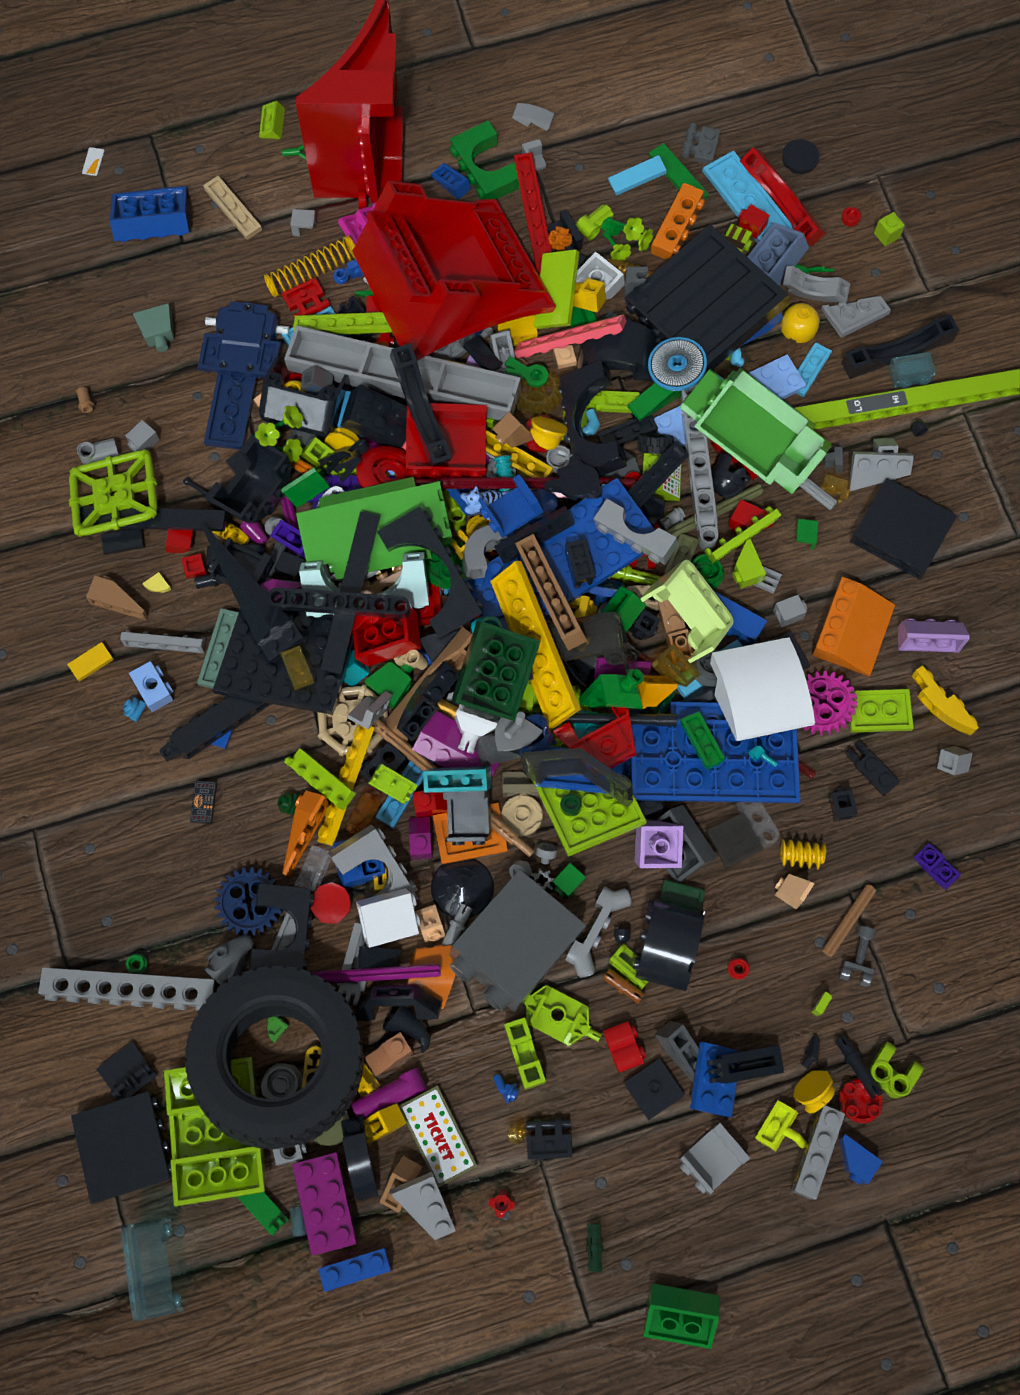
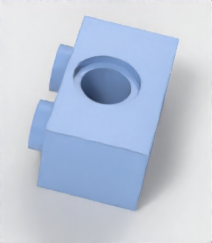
(147, 675)

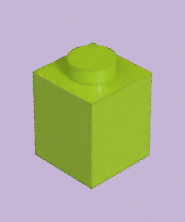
(889, 229)

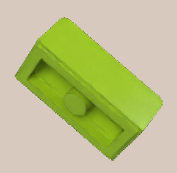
(272, 121)

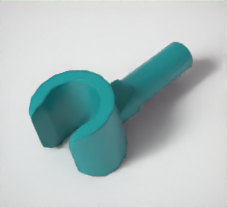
(758, 752)

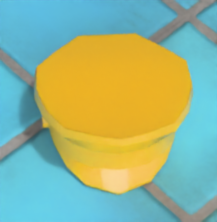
(547, 432)
(340, 438)
(814, 1090)

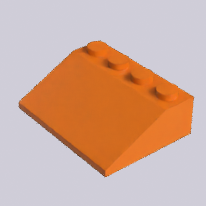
(854, 627)

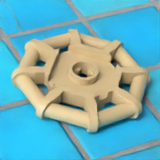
(340, 721)

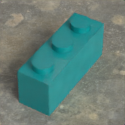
(457, 779)

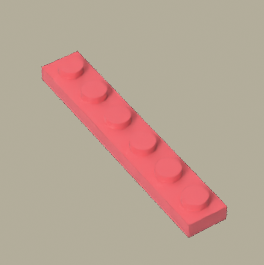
(574, 335)

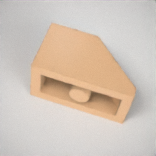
(793, 890)

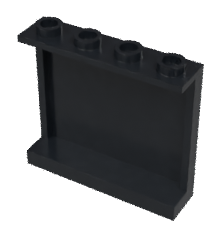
(903, 528)
(122, 1147)

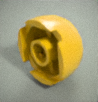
(800, 322)

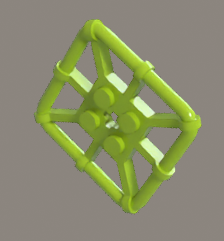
(103, 487)

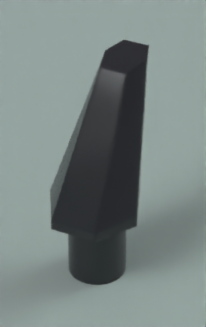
(812, 1052)

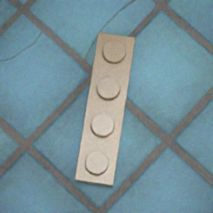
(232, 207)

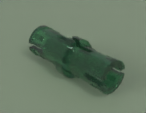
(594, 1248)

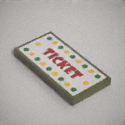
(437, 1136)

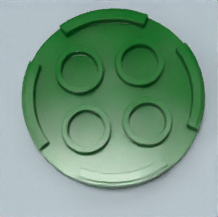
(437, 571)

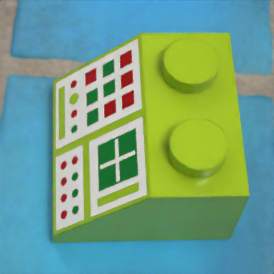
(671, 487)

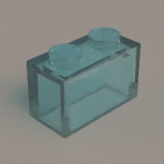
(912, 370)

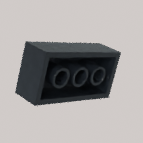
(375, 417)

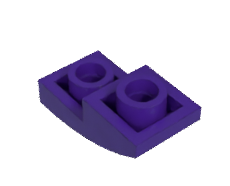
(936, 867)

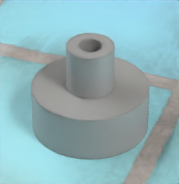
(271, 524)
(546, 852)
(518, 865)

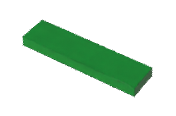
(675, 169)

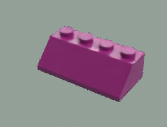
(440, 744)

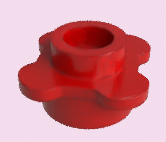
(495, 1203)

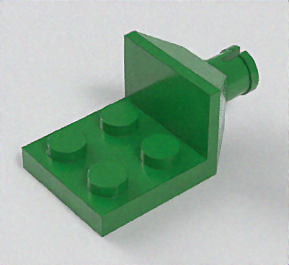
(614, 691)

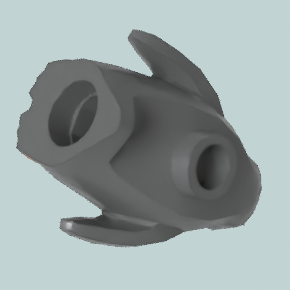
(229, 959)

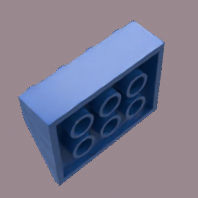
(149, 213)

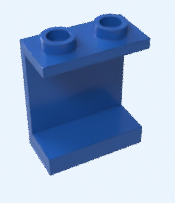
(511, 509)

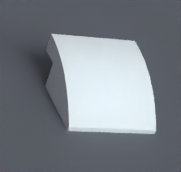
(762, 689)

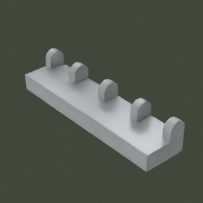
(163, 642)

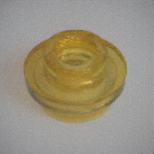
(516, 1133)

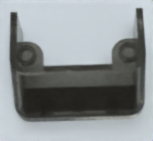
(604, 637)

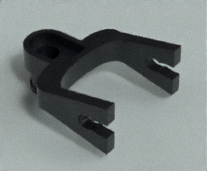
(353, 453)

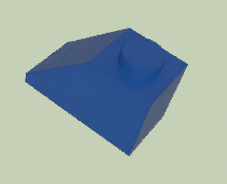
(858, 1161)

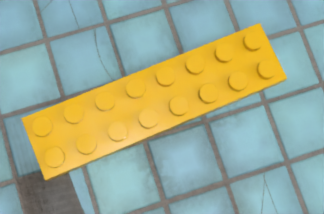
(526, 618)

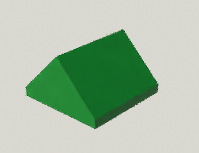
(306, 486)

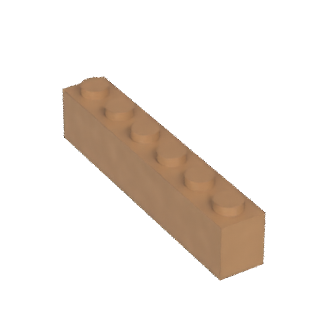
(551, 592)

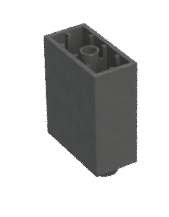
(515, 942)

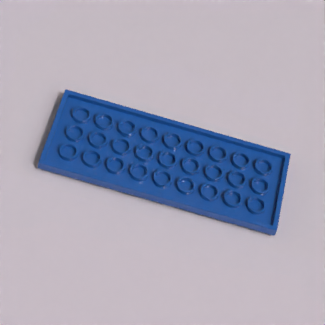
(605, 552)

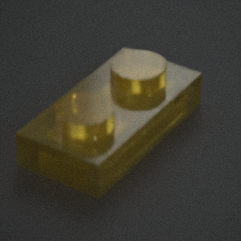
(297, 668)

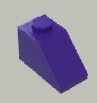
(288, 537)

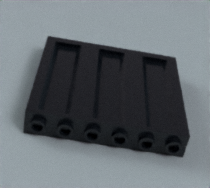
(708, 296)

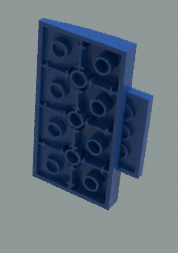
(672, 771)

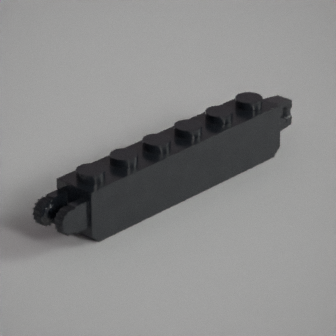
(210, 727)

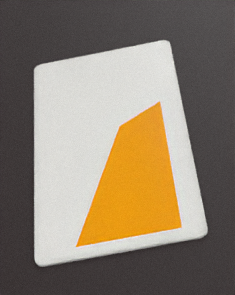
(93, 161)

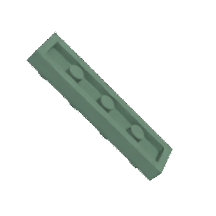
(217, 647)

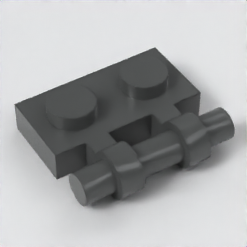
(706, 146)

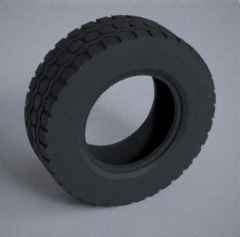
(236, 1008)

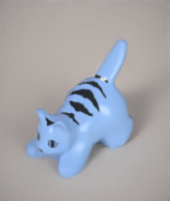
(473, 496)

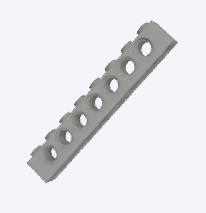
(52, 979)

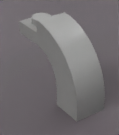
(814, 287)

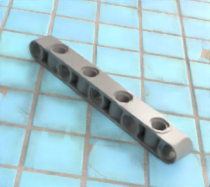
(700, 479)

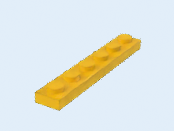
(348, 775)

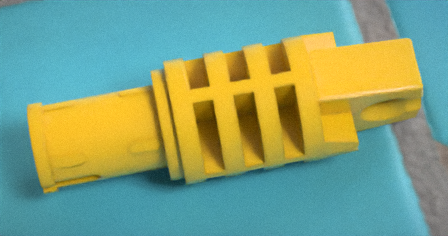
(234, 533)

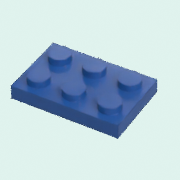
(707, 1096)

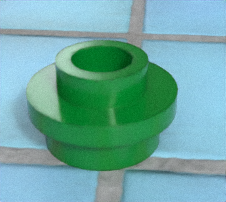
(130, 964)

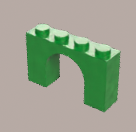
(486, 183)

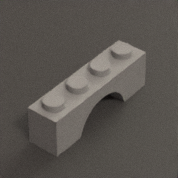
(657, 545)

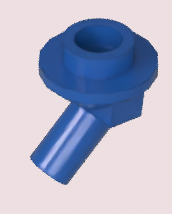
(508, 1091)

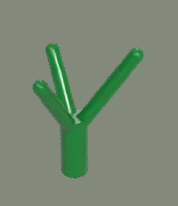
(294, 151)
(807, 270)

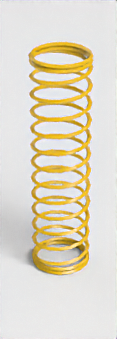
(270, 283)

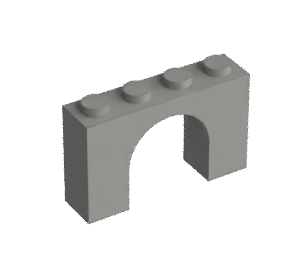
(369, 845)

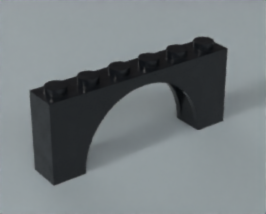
(577, 391)
(416, 531)

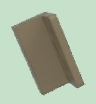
(518, 784)

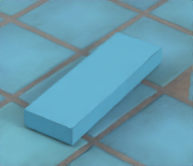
(637, 175)
(812, 365)

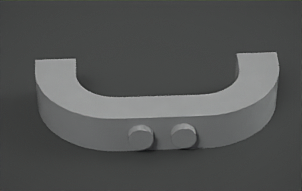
(480, 542)

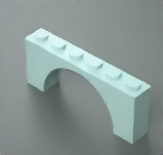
(410, 584)

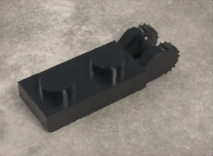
(872, 769)

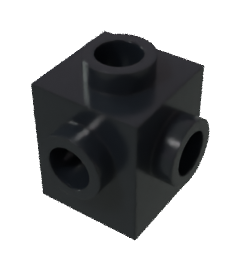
(649, 624)

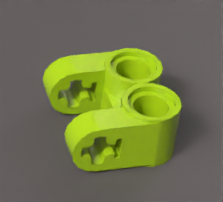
(890, 1075)

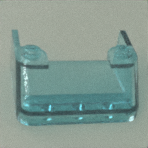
(149, 1269)

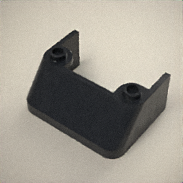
(318, 411)

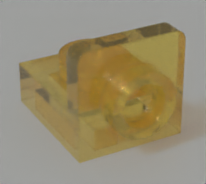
(836, 486)

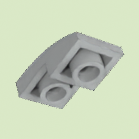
(533, 114)

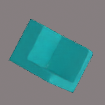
(356, 671)

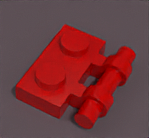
(304, 294)

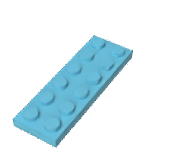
(742, 189)

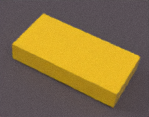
(90, 661)

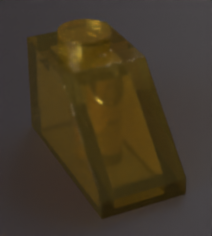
(676, 666)

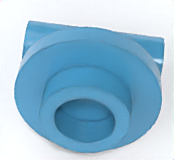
(134, 708)

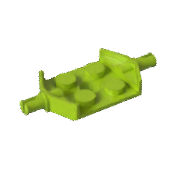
(570, 1028)

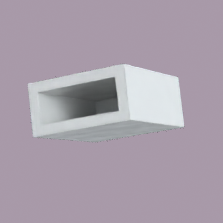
(388, 917)

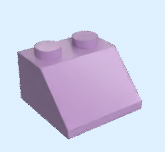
(659, 845)

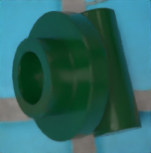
(287, 803)

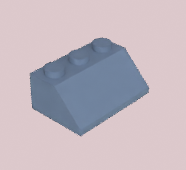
(777, 250)

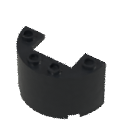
(621, 351)
(256, 485)
(669, 943)

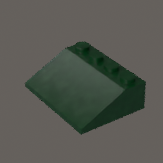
(495, 670)

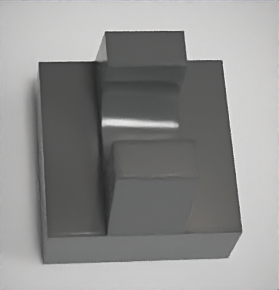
(835, 460)

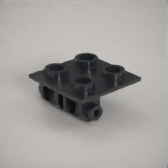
(126, 1072)

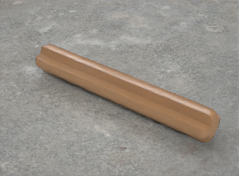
(849, 920)

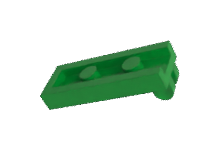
(702, 740)
(265, 1211)

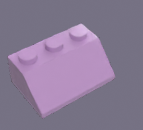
(932, 636)

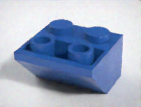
(361, 873)

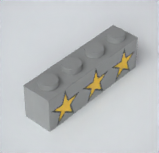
(817, 1152)

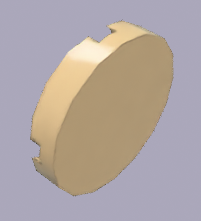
(522, 815)

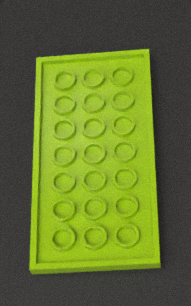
(600, 815)

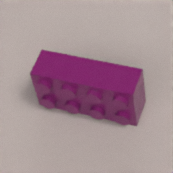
(325, 1204)

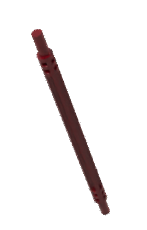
(503, 482)

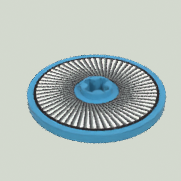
(677, 377)

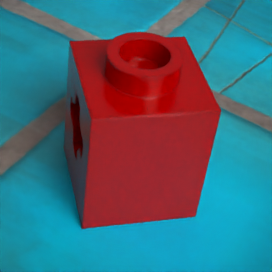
(753, 220)

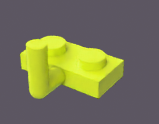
(778, 1126)

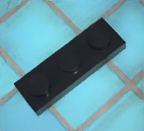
(628, 431)

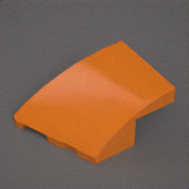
(436, 986)

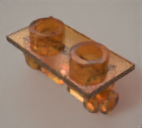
(368, 808)

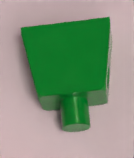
(392, 680)

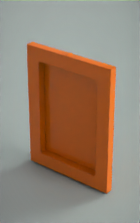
(454, 853)

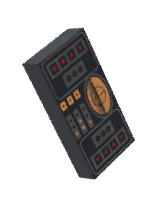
(203, 802)

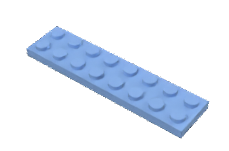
(778, 376)

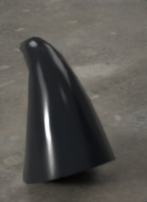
(404, 1020)

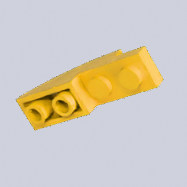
(948, 710)

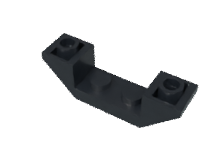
(425, 1004)

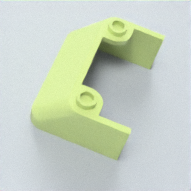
(695, 604)

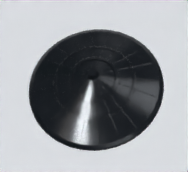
(580, 672)
(462, 883)

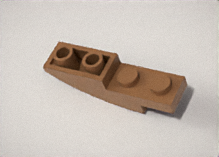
(674, 628)

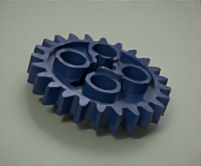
(230, 905)

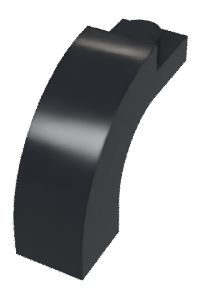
(358, 1158)

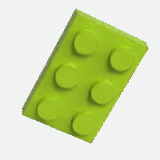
(882, 711)

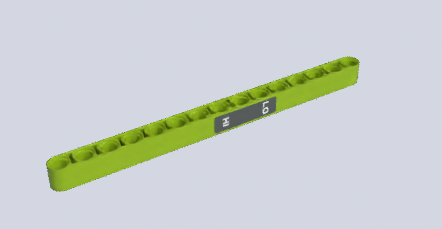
(912, 399)

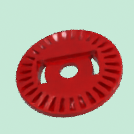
(390, 460)

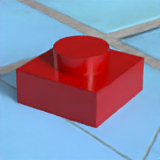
(193, 566)

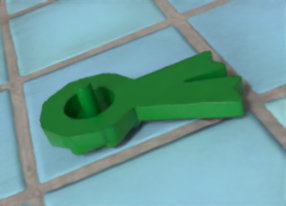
(534, 375)

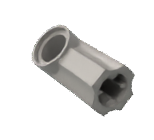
(98, 450)

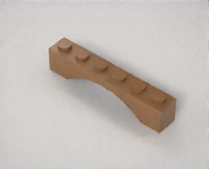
(453, 655)

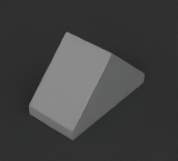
(502, 346)

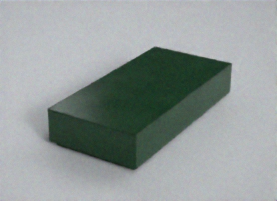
(682, 894)

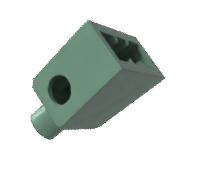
(156, 326)

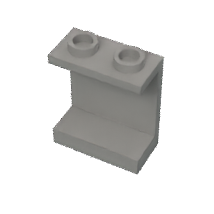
(713, 1159)

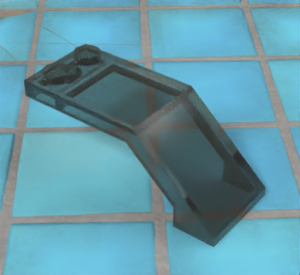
(576, 761)

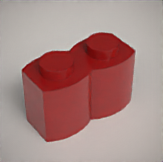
(623, 1046)

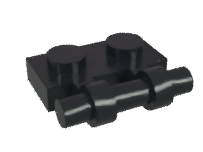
(551, 1145)

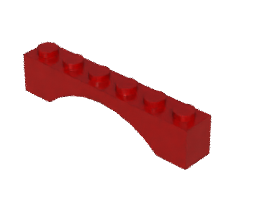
(783, 195)

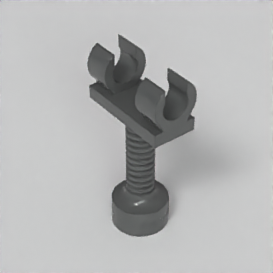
(865, 934)

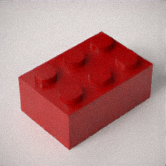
(387, 638)

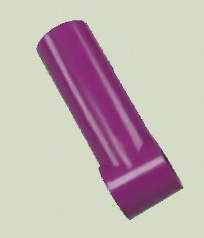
(390, 1094)

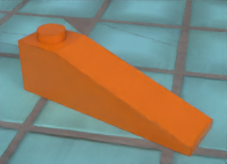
(307, 818)

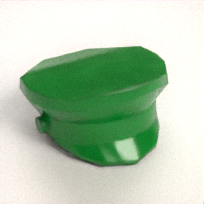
(710, 572)

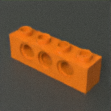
(689, 197)

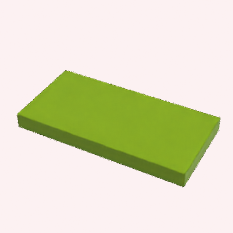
(559, 278)

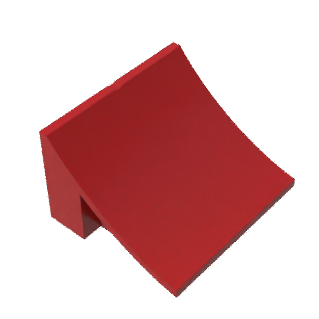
(352, 116)
(445, 267)

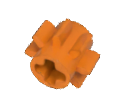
(560, 238)

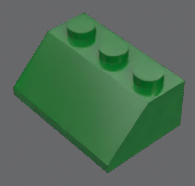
(681, 1316)

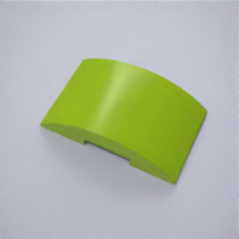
(204, 1159)

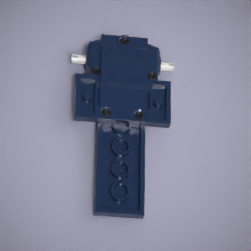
(239, 354)

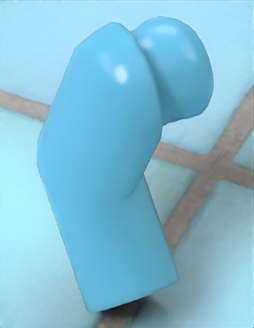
(736, 359)
(593, 424)

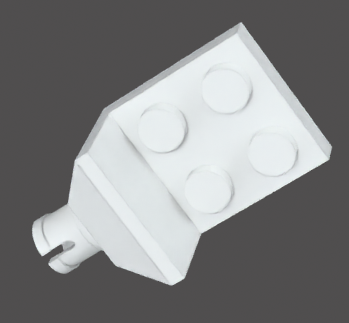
(474, 725)

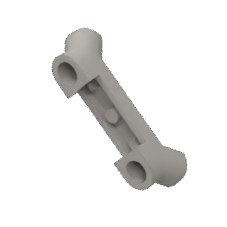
(580, 953)

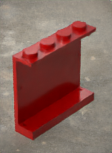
(465, 435)

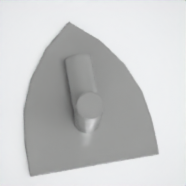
(515, 735)

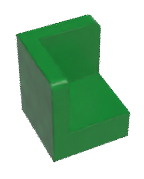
(807, 532)

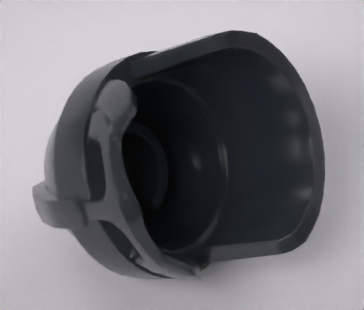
(726, 480)

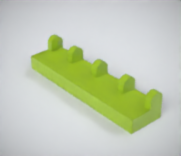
(759, 525)
(321, 778)

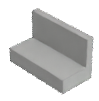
(369, 710)

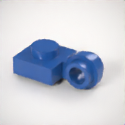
(352, 270)

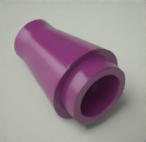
(254, 532)

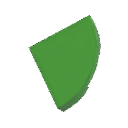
(276, 1028)

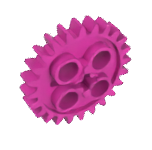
(835, 689)

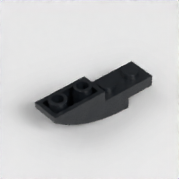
(425, 698)

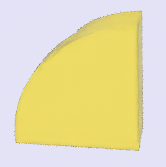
(156, 584)

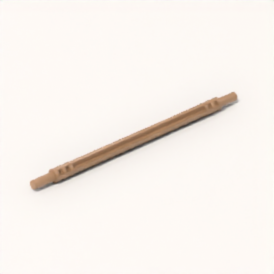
(423, 763)

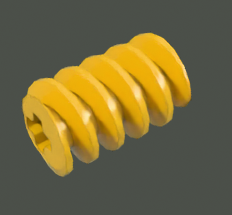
(802, 853)

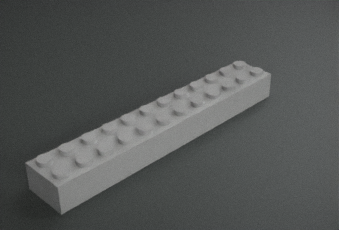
(372, 367)

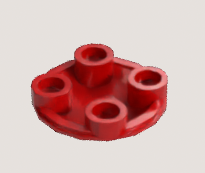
(857, 1103)

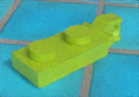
(613, 401)

